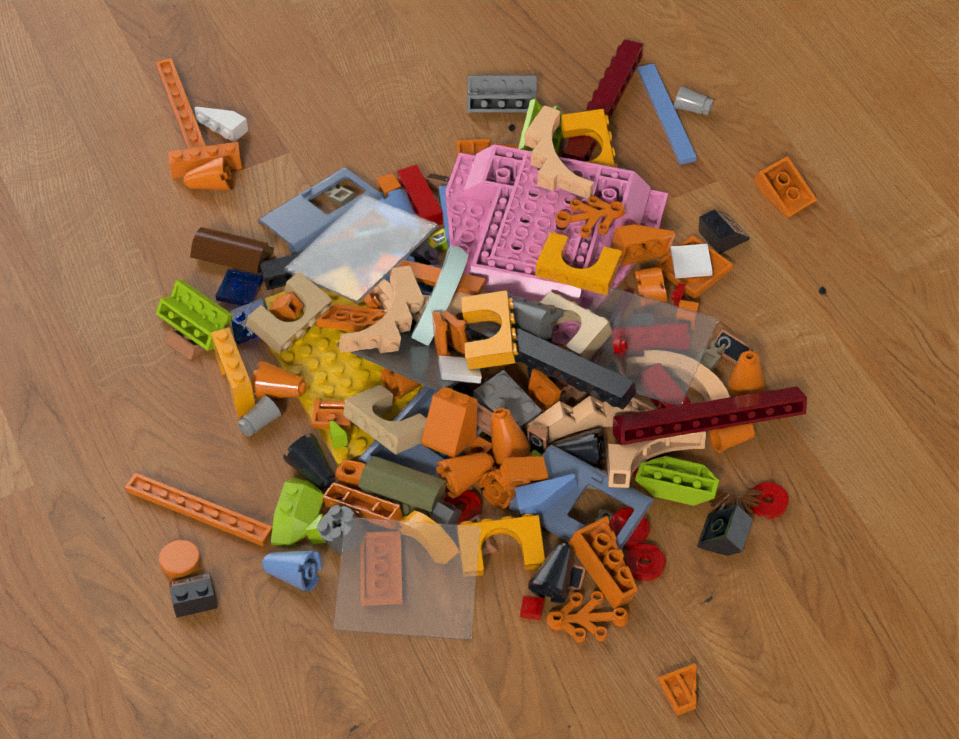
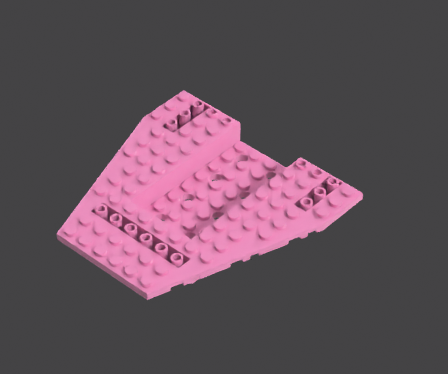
(492, 197)

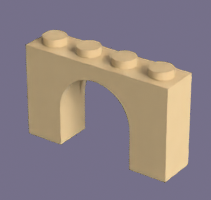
(593, 329)
(281, 334)
(394, 435)

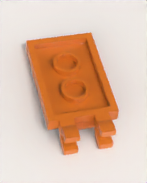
(349, 317)

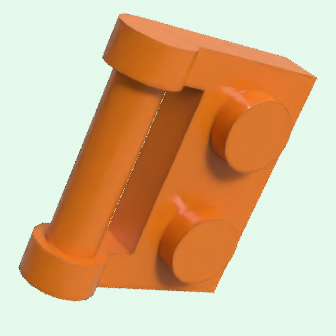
(455, 333)
(440, 337)
(333, 411)

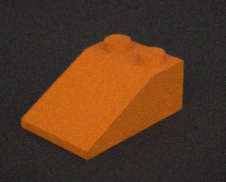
(784, 187)
(641, 243)

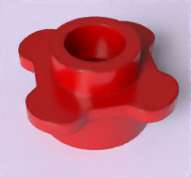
(620, 346)

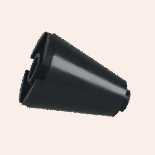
(586, 447)
(310, 460)
(554, 575)

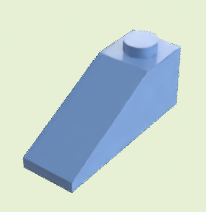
(541, 495)

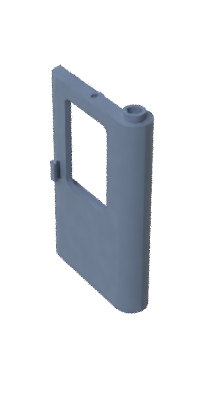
(301, 222)
(417, 457)
(556, 517)

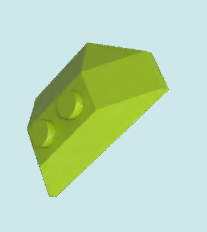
(677, 480)
(296, 509)

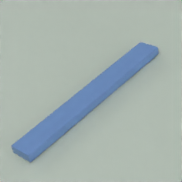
(666, 114)

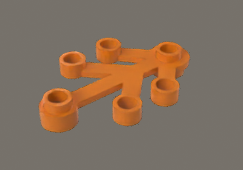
(612, 211)
(585, 618)

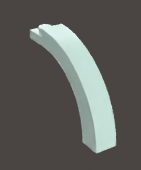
(441, 294)

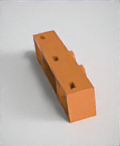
(361, 504)

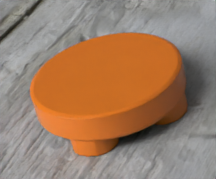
(179, 558)

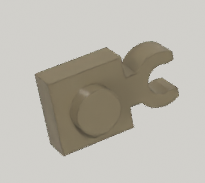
(339, 196)
(713, 356)

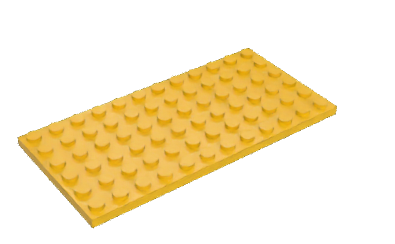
(334, 377)

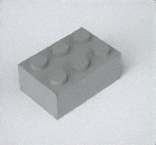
(505, 393)

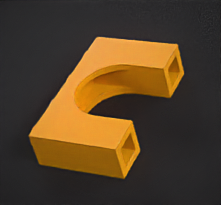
(591, 124)
(595, 278)
(499, 348)
(232, 365)
(524, 530)

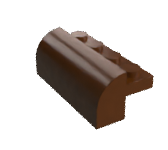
(229, 250)

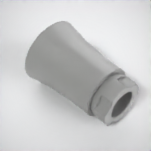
(693, 102)
(259, 416)

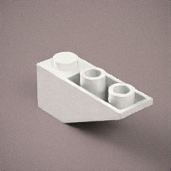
(225, 122)

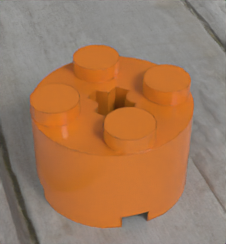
(651, 284)

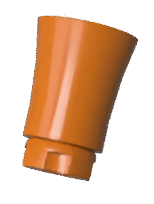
(728, 437)

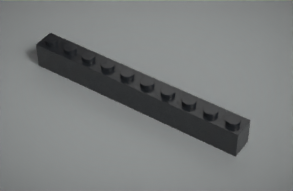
(562, 365)

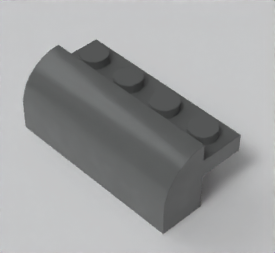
(500, 92)
(535, 316)

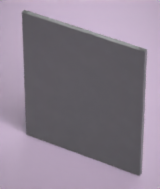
(412, 360)

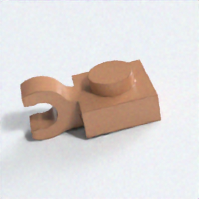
(571, 394)

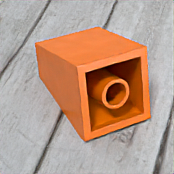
(450, 422)

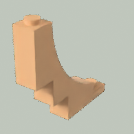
(588, 414)

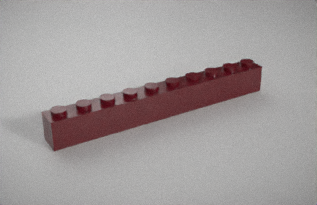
(607, 95)
(709, 415)

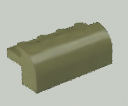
(402, 486)

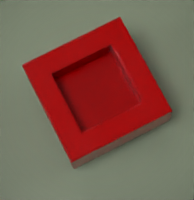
(678, 294)
(532, 607)

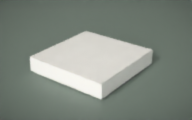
(691, 261)
(457, 370)

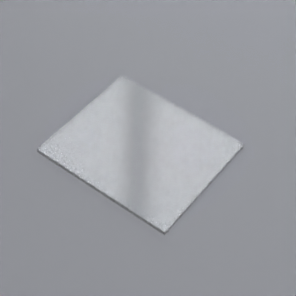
(361, 248)
(661, 341)
(407, 578)

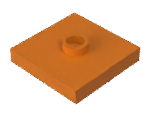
(542, 391)

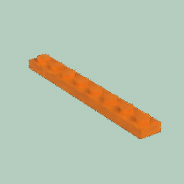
(180, 104)
(199, 509)

